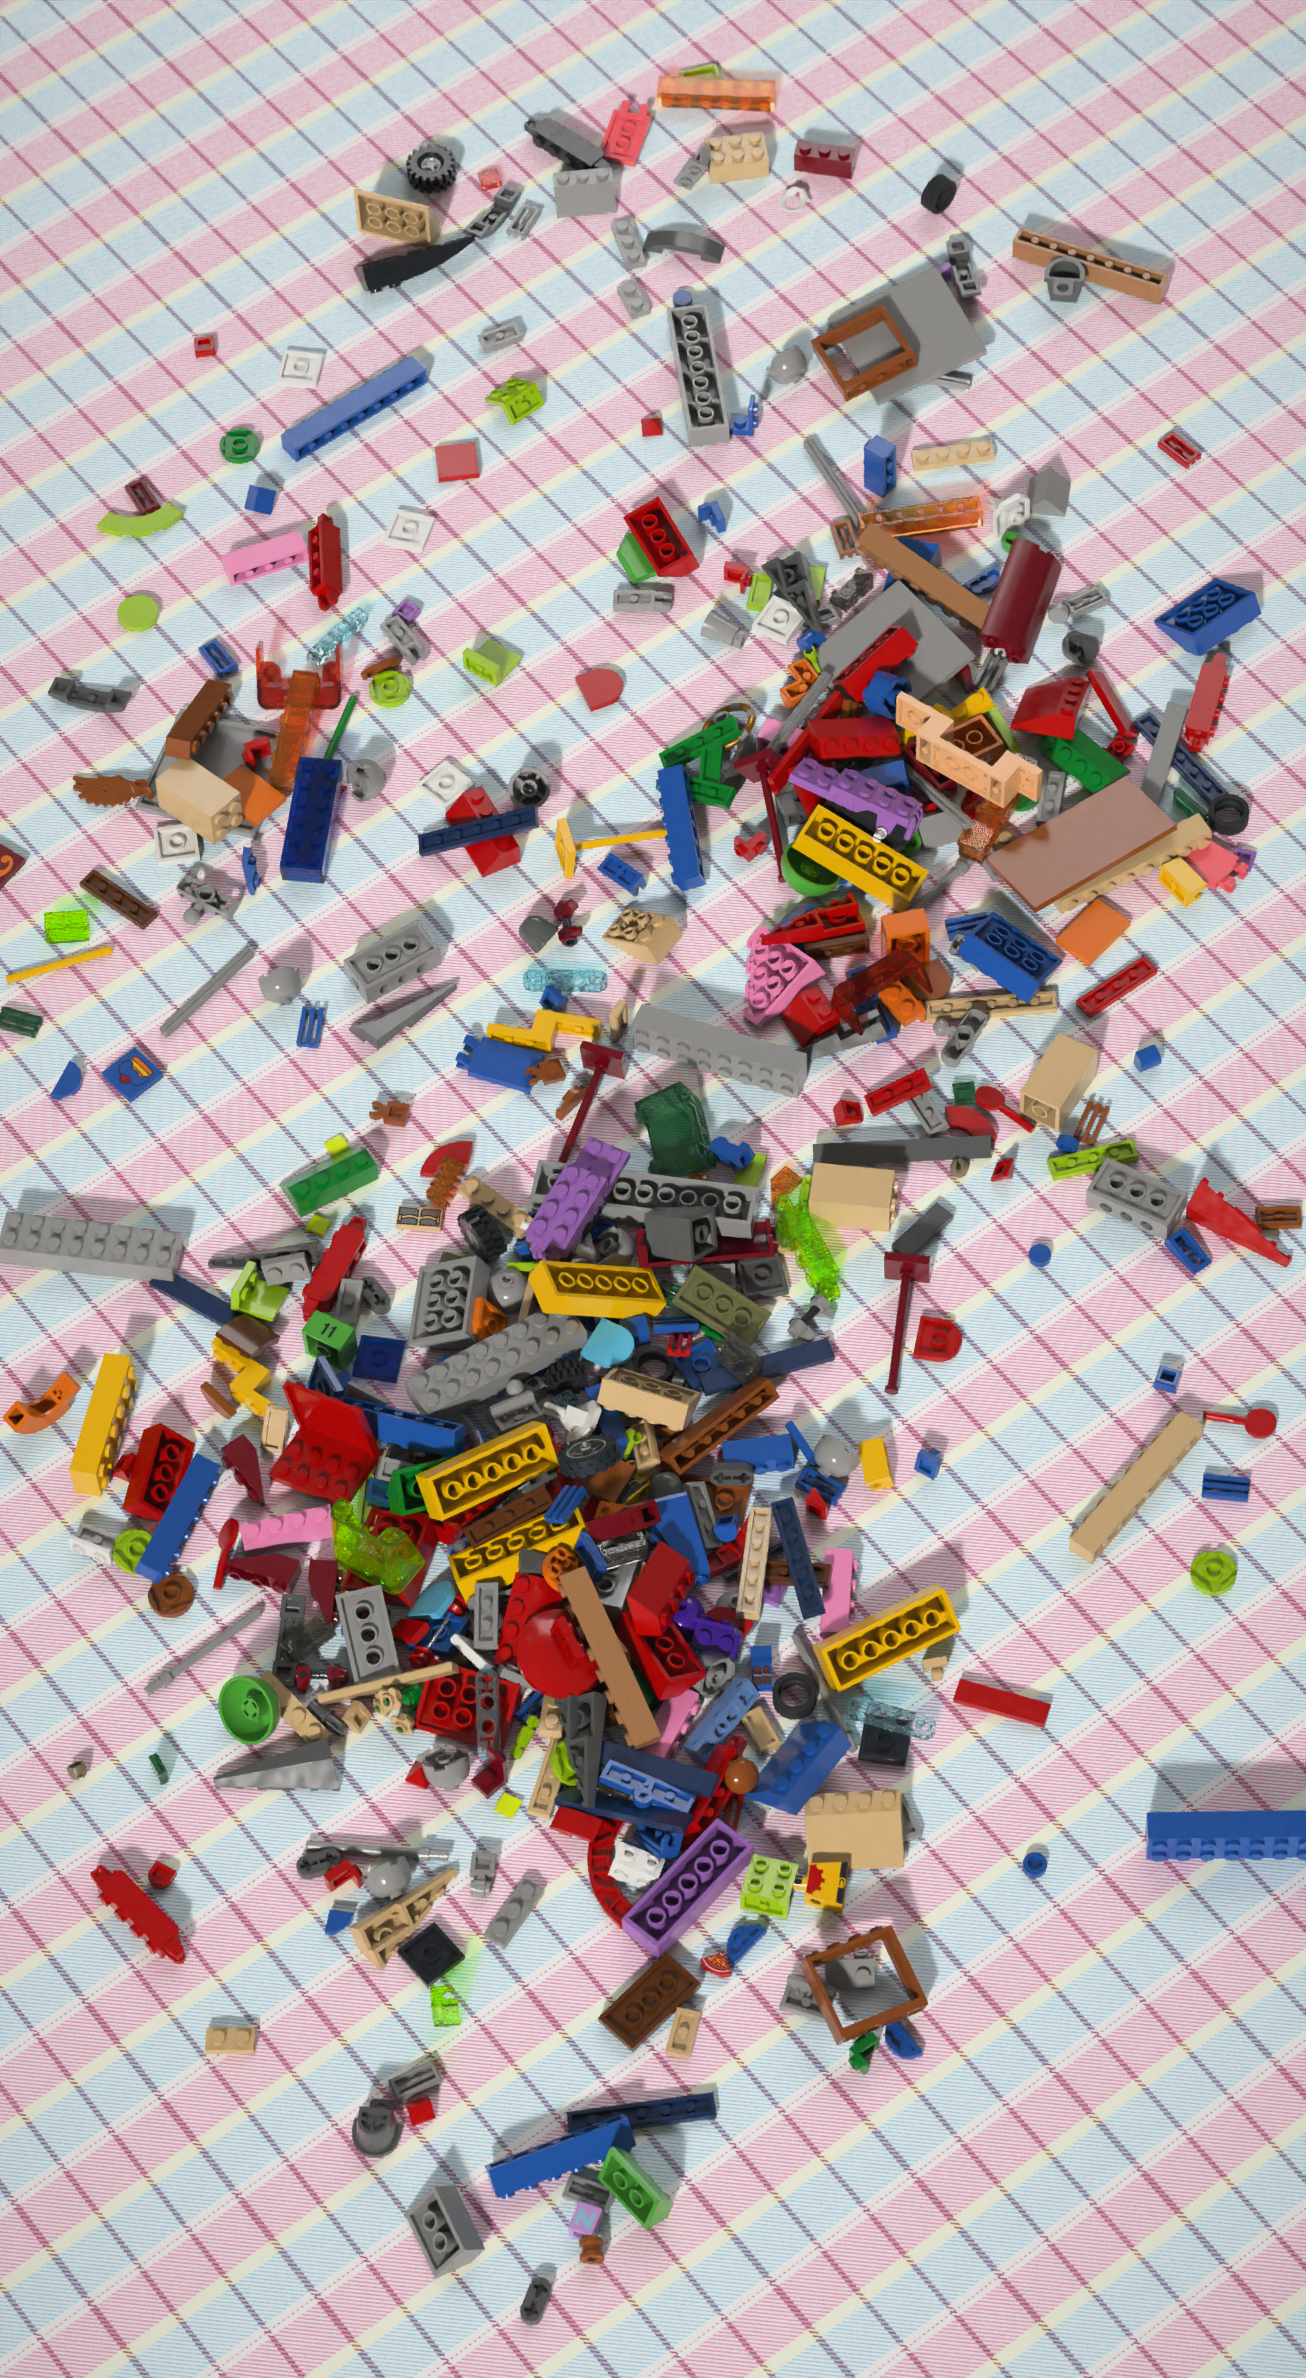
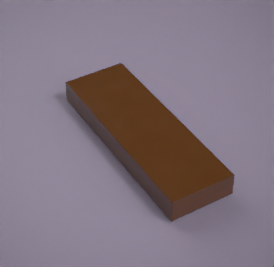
(837, 947)

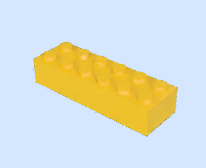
(860, 859)
(596, 1290)
(103, 1424)
(487, 1470)
(499, 1557)
(886, 1637)

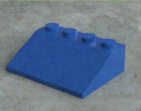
(1209, 616)
(1009, 957)
(800, 1766)

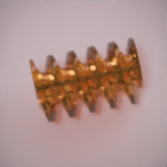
(444, 1180)

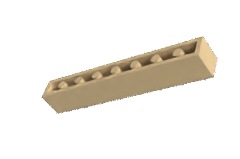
(1189, 836)
(1135, 1487)

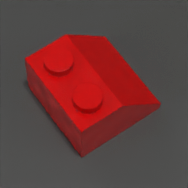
(810, 1015)

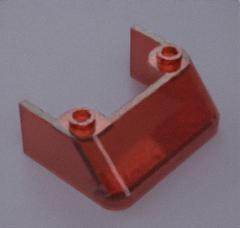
(273, 688)
(875, 979)

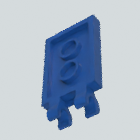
(498, 1062)

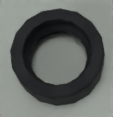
(938, 194)
(1225, 827)
(655, 1353)
(794, 1712)

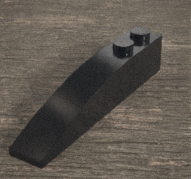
(401, 268)

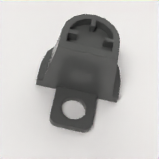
(1064, 279)
(376, 2129)

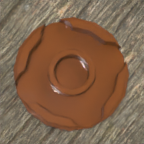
(171, 1596)

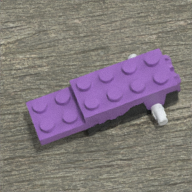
(862, 801)

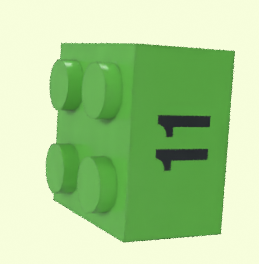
(330, 1338)

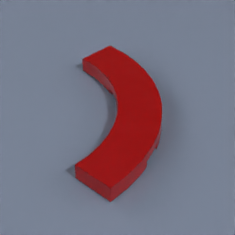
(728, 1555)
(599, 1863)

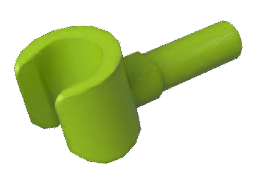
(812, 657)
(631, 1441)

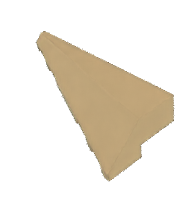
(386, 1928)

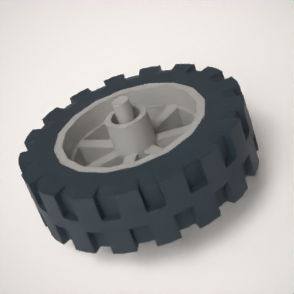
(588, 1456)

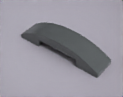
(495, 215)
(684, 242)
(962, 268)
(89, 699)
(744, 749)
(292, 1618)

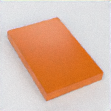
(257, 796)
(1093, 932)

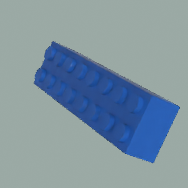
(1225, 1835)

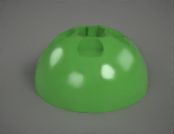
(806, 875)
(249, 1709)

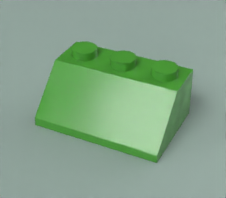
(634, 2188)

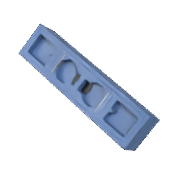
(720, 1720)

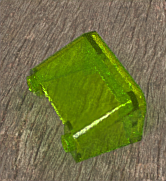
(381, 1560)

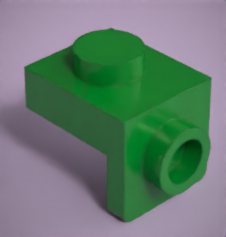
(862, 2048)

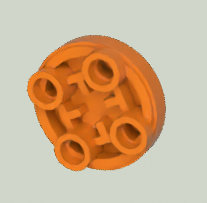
(557, 1564)

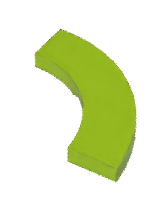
(141, 525)

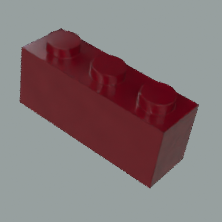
(824, 159)
(942, 783)

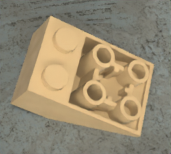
(644, 935)

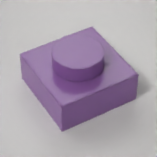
(774, 1594)

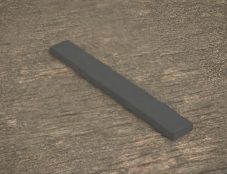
(903, 1150)

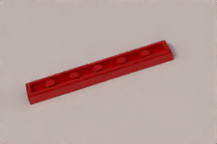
(801, 747)

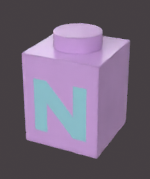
(585, 2220)

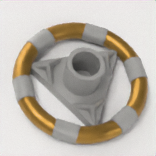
(723, 713)

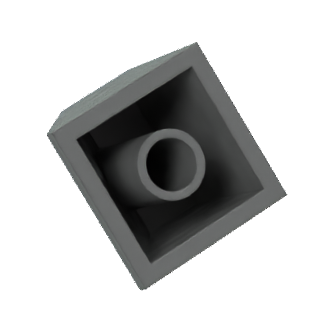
(681, 1232)

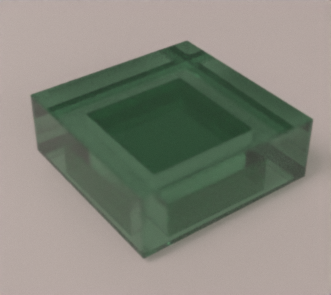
(964, 1093)
(158, 1768)

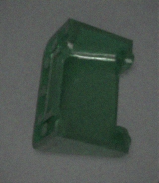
(676, 1132)

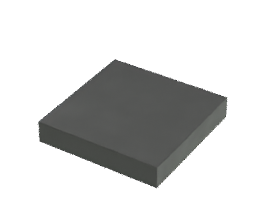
(761, 1277)

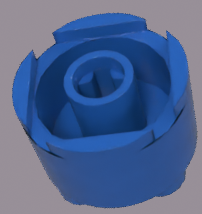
(882, 693)

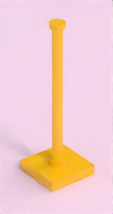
(567, 848)

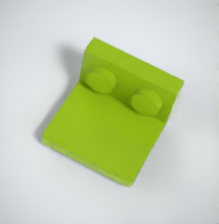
(517, 399)
(490, 662)
(255, 1296)
(768, 1886)

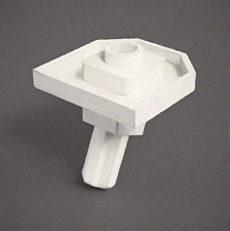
(1009, 512)
(577, 1421)

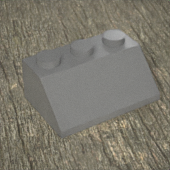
(584, 192)
(444, 2230)

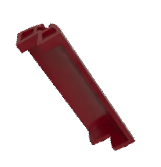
(1021, 601)
(729, 1248)

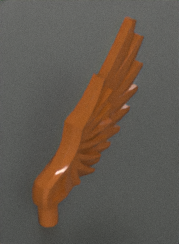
(111, 789)

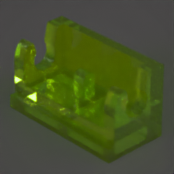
(67, 926)
(444, 2011)

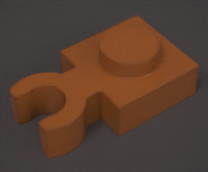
(547, 1071)
(392, 1114)

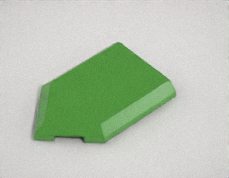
(634, 560)

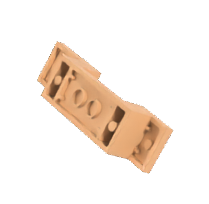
(936, 750)

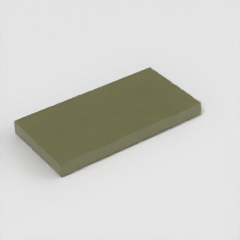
(720, 1306)

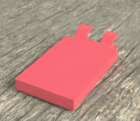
(626, 134)
(1215, 865)

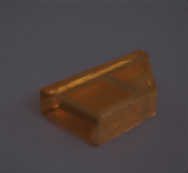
(783, 1183)

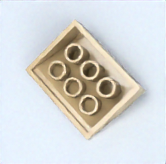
(396, 219)
(856, 1829)

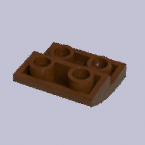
(247, 1336)

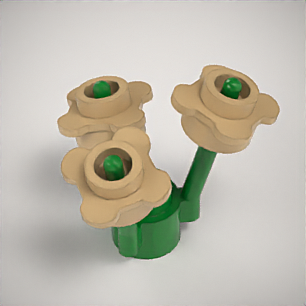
(393, 1699)

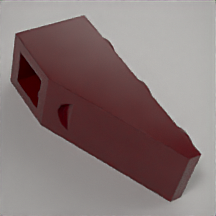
(243, 1461)
(624, 1521)
(266, 1570)
(323, 1584)

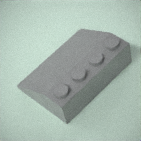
(447, 1302)

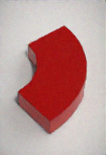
(969, 1121)
(457, 1150)

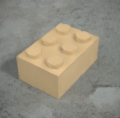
(737, 157)

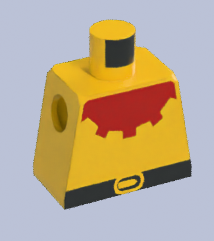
(824, 1885)

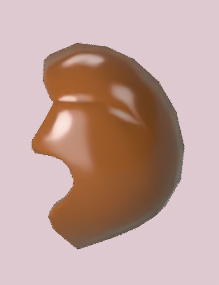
(741, 1775)

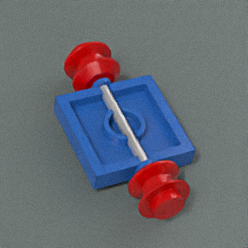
(438, 1637)

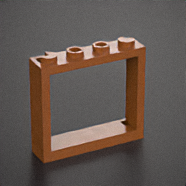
(875, 375)
(903, 1968)

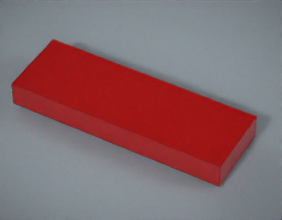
(898, 1092)

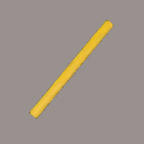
(58, 964)

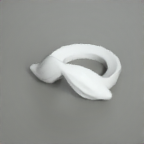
(791, 192)

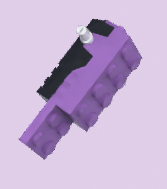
(575, 1203)

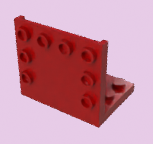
(330, 1450)

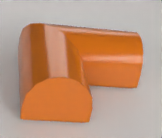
(804, 678)

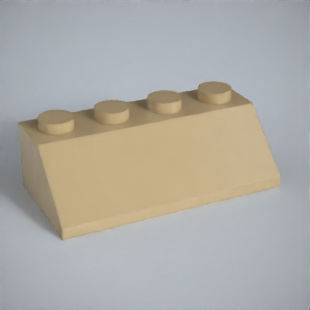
(648, 1398)

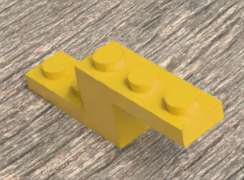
(973, 706)
(545, 1030)
(249, 1382)

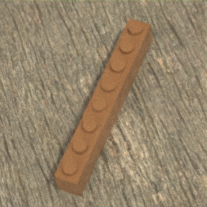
(1098, 267)
(923, 578)
(610, 1659)

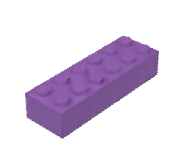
(688, 1888)

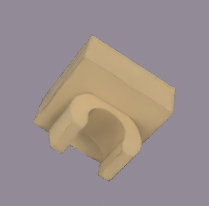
(935, 1665)
(356, 1717)

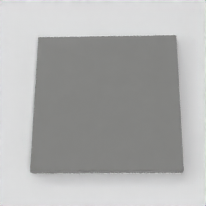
(930, 324)
(931, 666)
(220, 756)

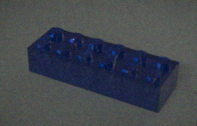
(311, 820)

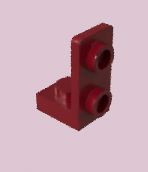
(492, 1776)

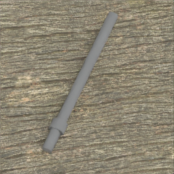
(959, 870)
(166, 1677)
(823, 1690)
(423, 1853)

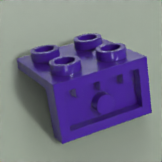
(716, 1636)

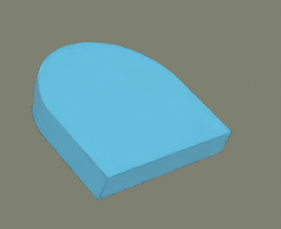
(609, 1345)
(433, 1602)

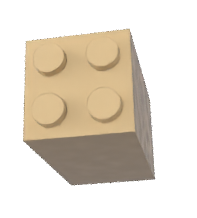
(199, 799)
(1058, 1082)
(853, 1197)

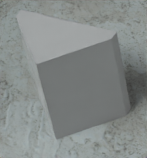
(1048, 493)
(938, 830)

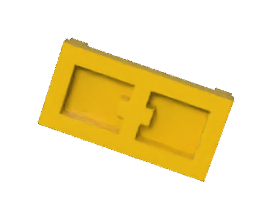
(1181, 881)
(875, 1463)

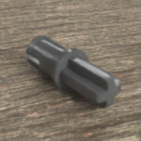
(327, 1717)

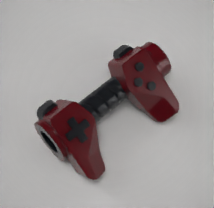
(563, 912)
(335, 1674)

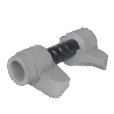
(799, 1326)

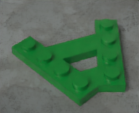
(709, 746)

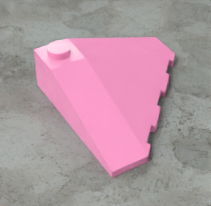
(776, 977)

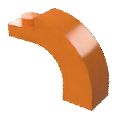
(44, 1411)

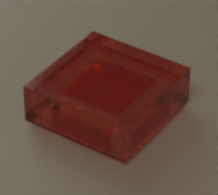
(489, 179)

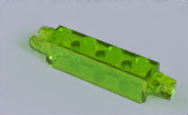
(808, 1248)

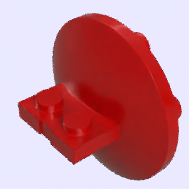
(554, 1656)

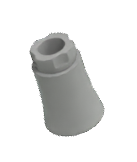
(723, 630)

